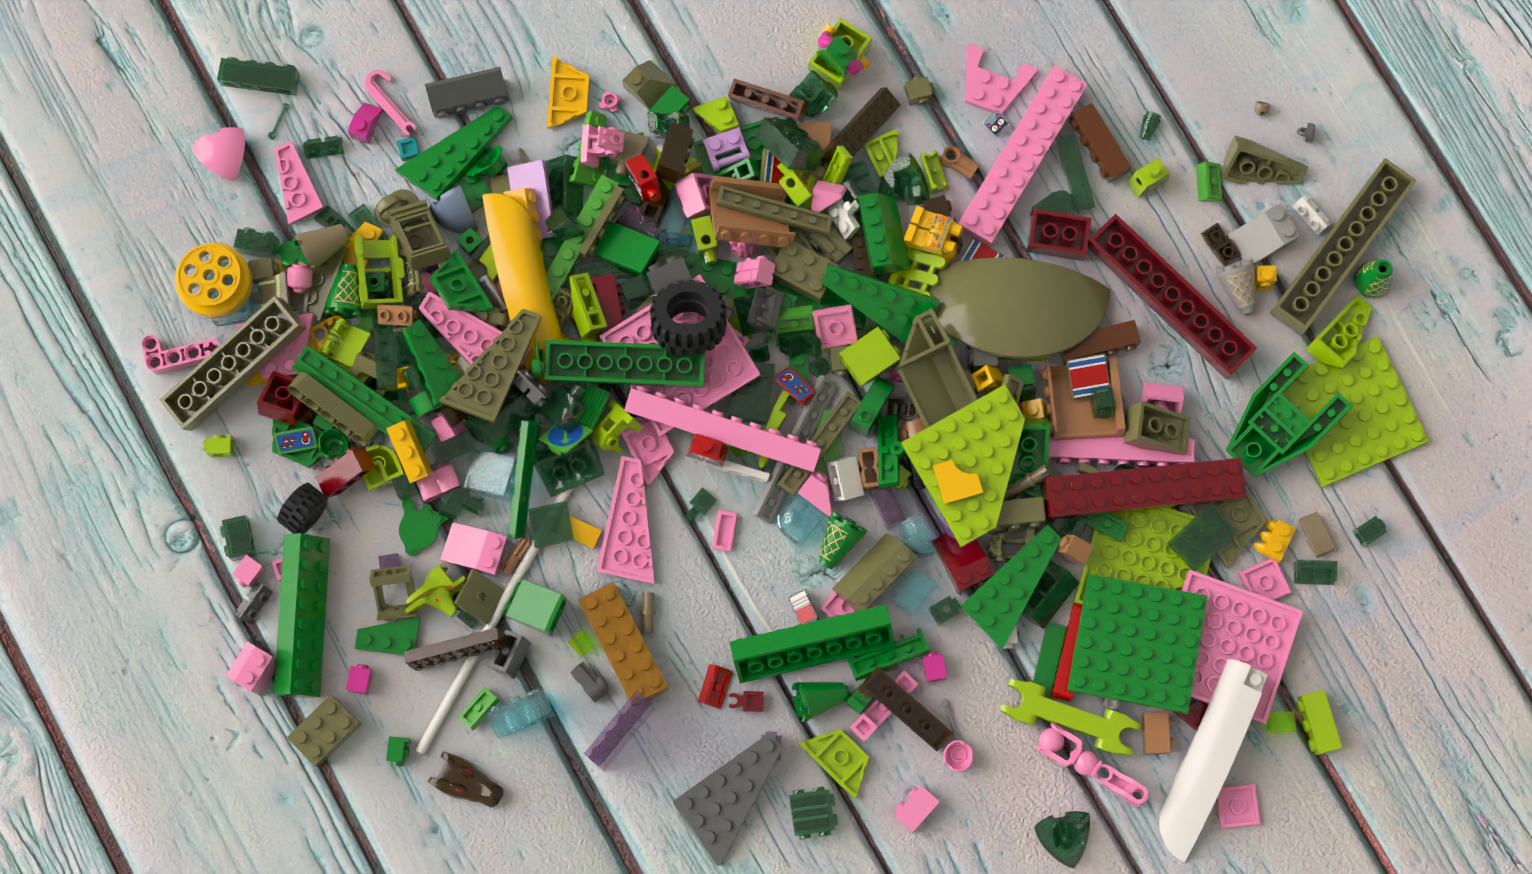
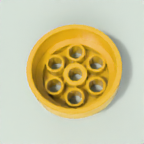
(230, 297)

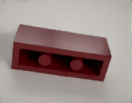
(345, 471)

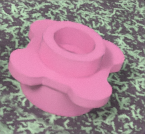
(607, 96)

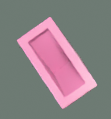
(826, 194)

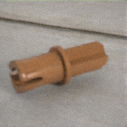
(515, 556)

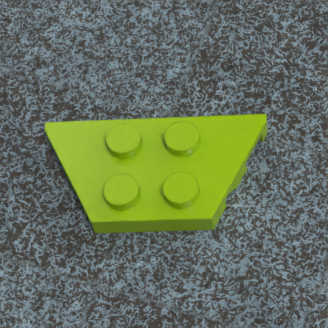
(839, 758)

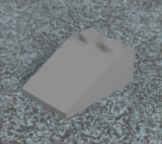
(1265, 235)

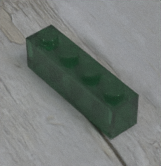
(258, 76)

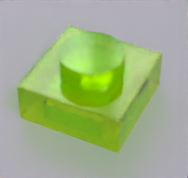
(581, 643)

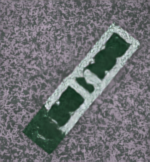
(1075, 173)

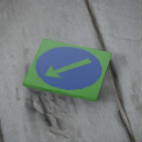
(561, 441)

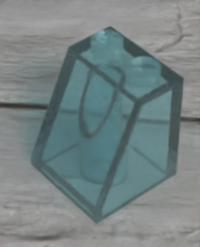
(491, 475)

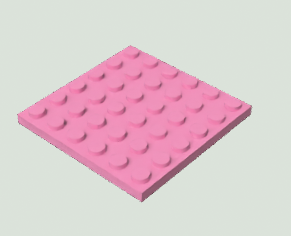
(726, 365)
(1241, 629)

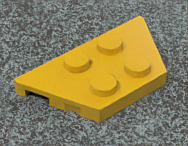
(567, 94)

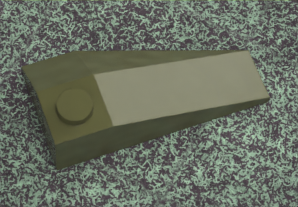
(1253, 162)

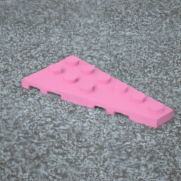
(462, 330)

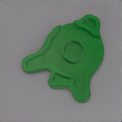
(419, 527)

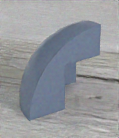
(453, 211)

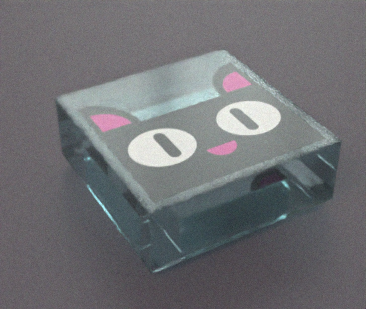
(997, 123)

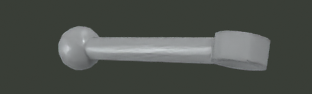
(956, 736)

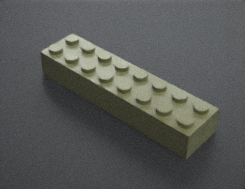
(232, 363)

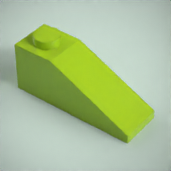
(586, 307)

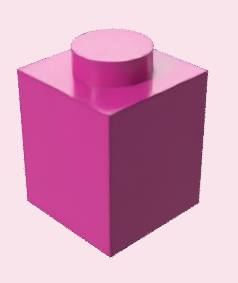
(934, 667)
(359, 679)

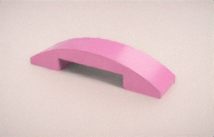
(877, 712)

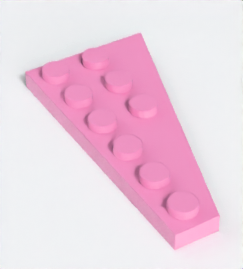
(627, 537)

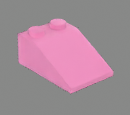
(475, 549)

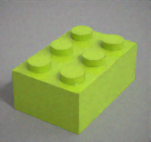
(855, 38)

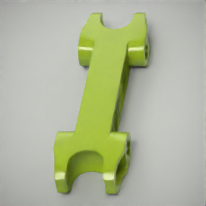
(1104, 729)

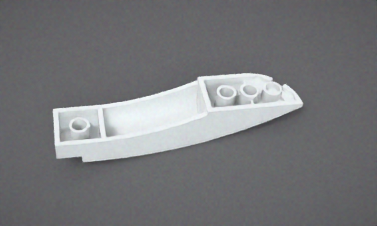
(1210, 756)

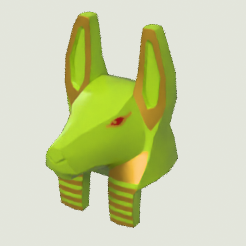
(436, 591)

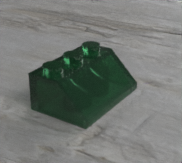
(561, 190)
(569, 469)
(1049, 594)

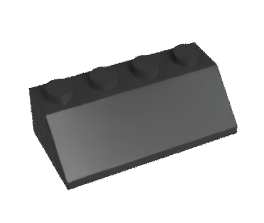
(467, 92)

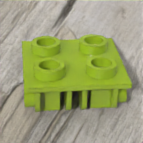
(344, 342)

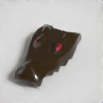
(464, 781)

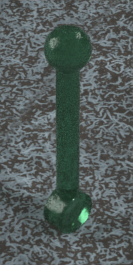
(272, 135)

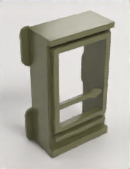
(426, 256)

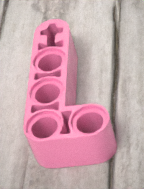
(166, 356)

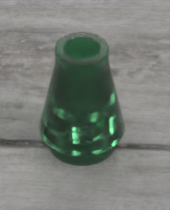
(1149, 125)

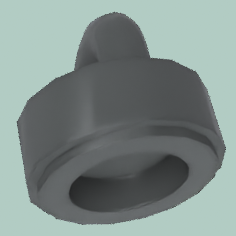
(1307, 132)

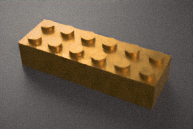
(623, 642)

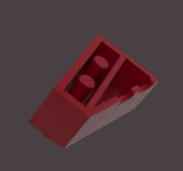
(607, 295)

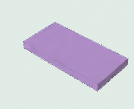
(534, 176)

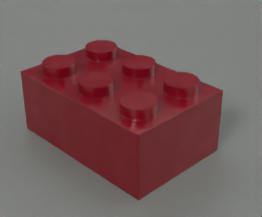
(1058, 234)

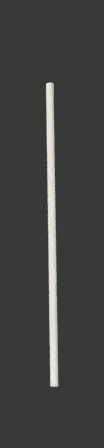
(470, 662)

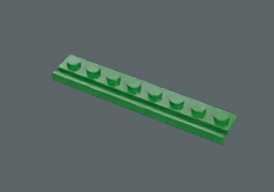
(358, 395)

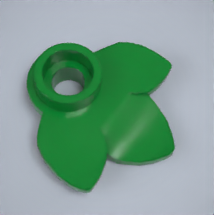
(291, 253)
(538, 364)

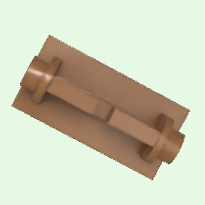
(396, 315)

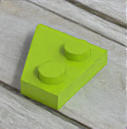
(718, 114)
(882, 151)

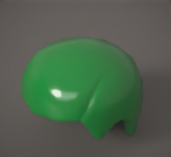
(332, 444)

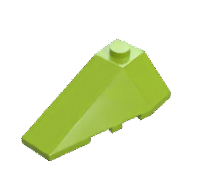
(1340, 338)

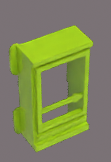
(379, 250)

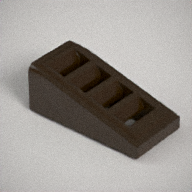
(900, 402)

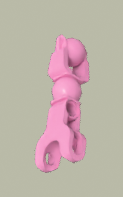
(1087, 763)

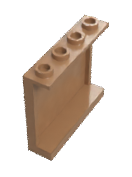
(1074, 417)

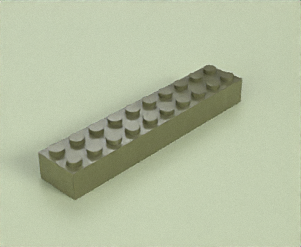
(1343, 246)

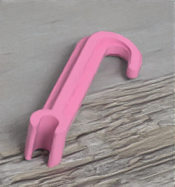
(386, 104)

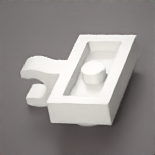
(844, 218)

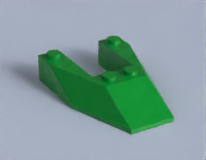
(1274, 428)

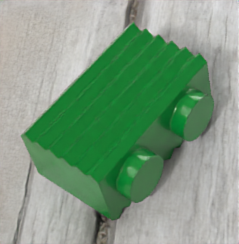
(595, 402)

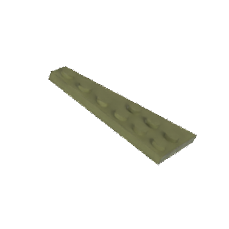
(491, 375)

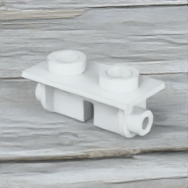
(1307, 210)

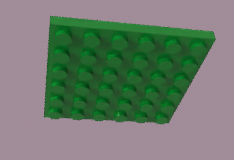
(1137, 643)

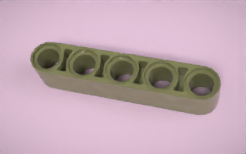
(332, 409)

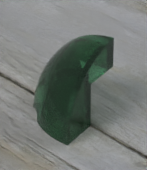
(905, 181)
(1065, 836)

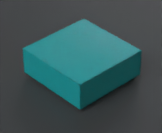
(408, 148)

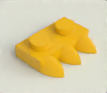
(1276, 540)

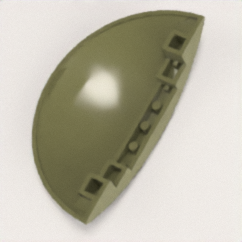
(1018, 306)

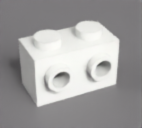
(845, 478)

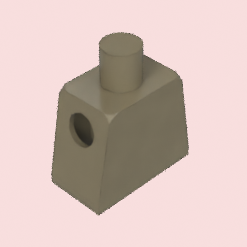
(633, 146)

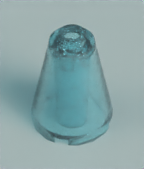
(674, 225)

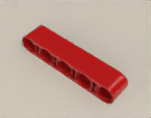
(1063, 670)

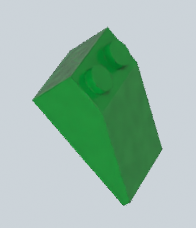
(1032, 448)

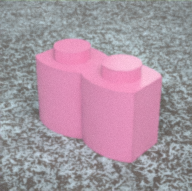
(439, 483)

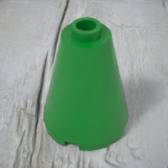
(818, 697)

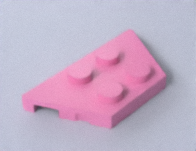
(649, 448)

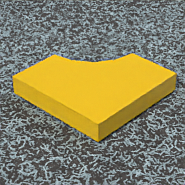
(954, 483)

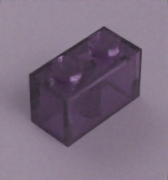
(887, 507)

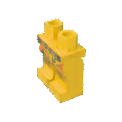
(932, 232)

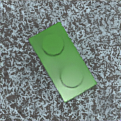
(477, 709)

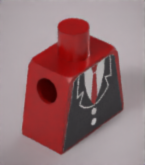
(647, 186)
(707, 450)

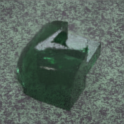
(815, 93)
(857, 182)

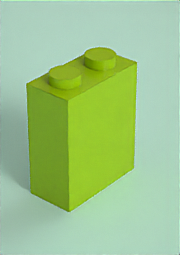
(870, 357)

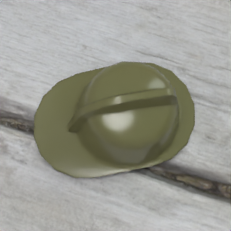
(392, 201)

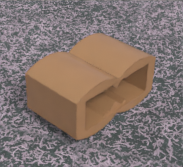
(868, 465)

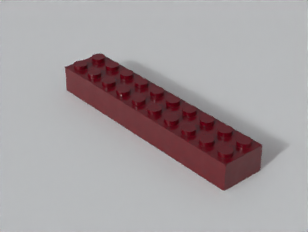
(1171, 296)
(1143, 489)

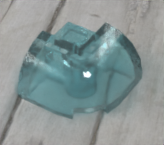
(798, 519)
(916, 536)

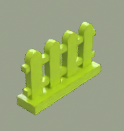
(917, 257)

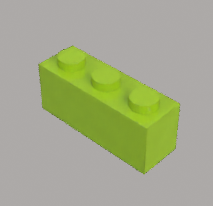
(1318, 722)

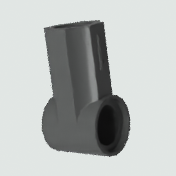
(592, 685)

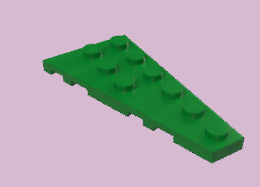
(1005, 595)

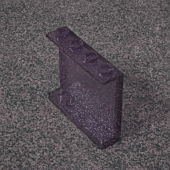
(620, 730)

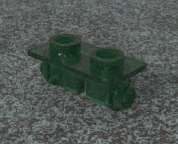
(316, 148)

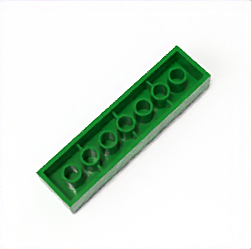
(621, 364)
(302, 616)
(812, 644)

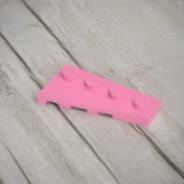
(298, 190)

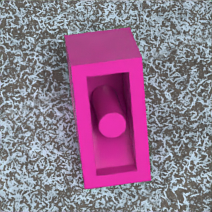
(364, 123)

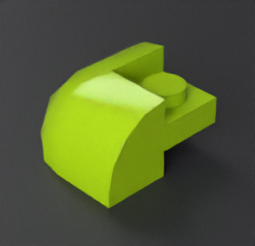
(386, 467)

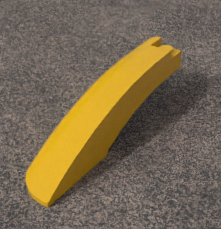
(521, 268)

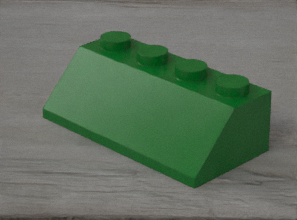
(883, 233)

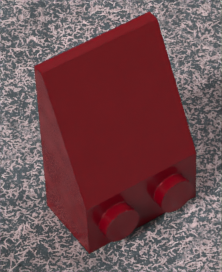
(964, 565)

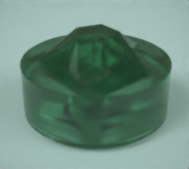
(819, 366)

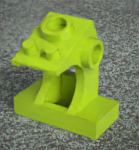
(610, 428)

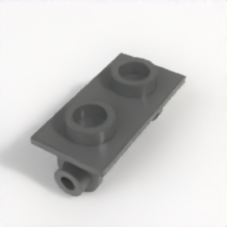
(538, 391)
(259, 596)

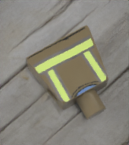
(275, 286)

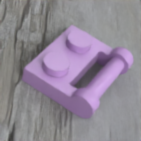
(723, 144)

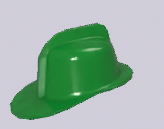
(489, 163)

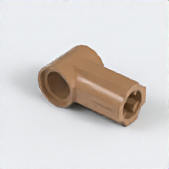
(961, 163)

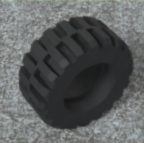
(688, 298)

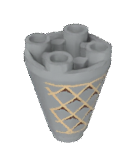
(1239, 284)

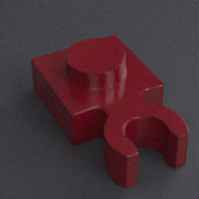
(751, 701)

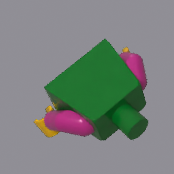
(839, 54)

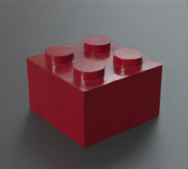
(278, 402)

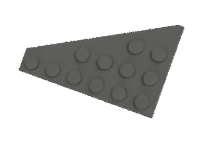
(724, 798)

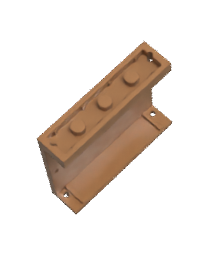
(746, 228)

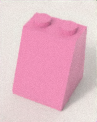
(252, 669)

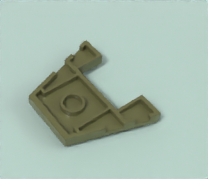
(1244, 517)

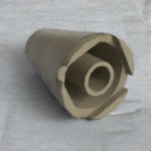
(322, 243)

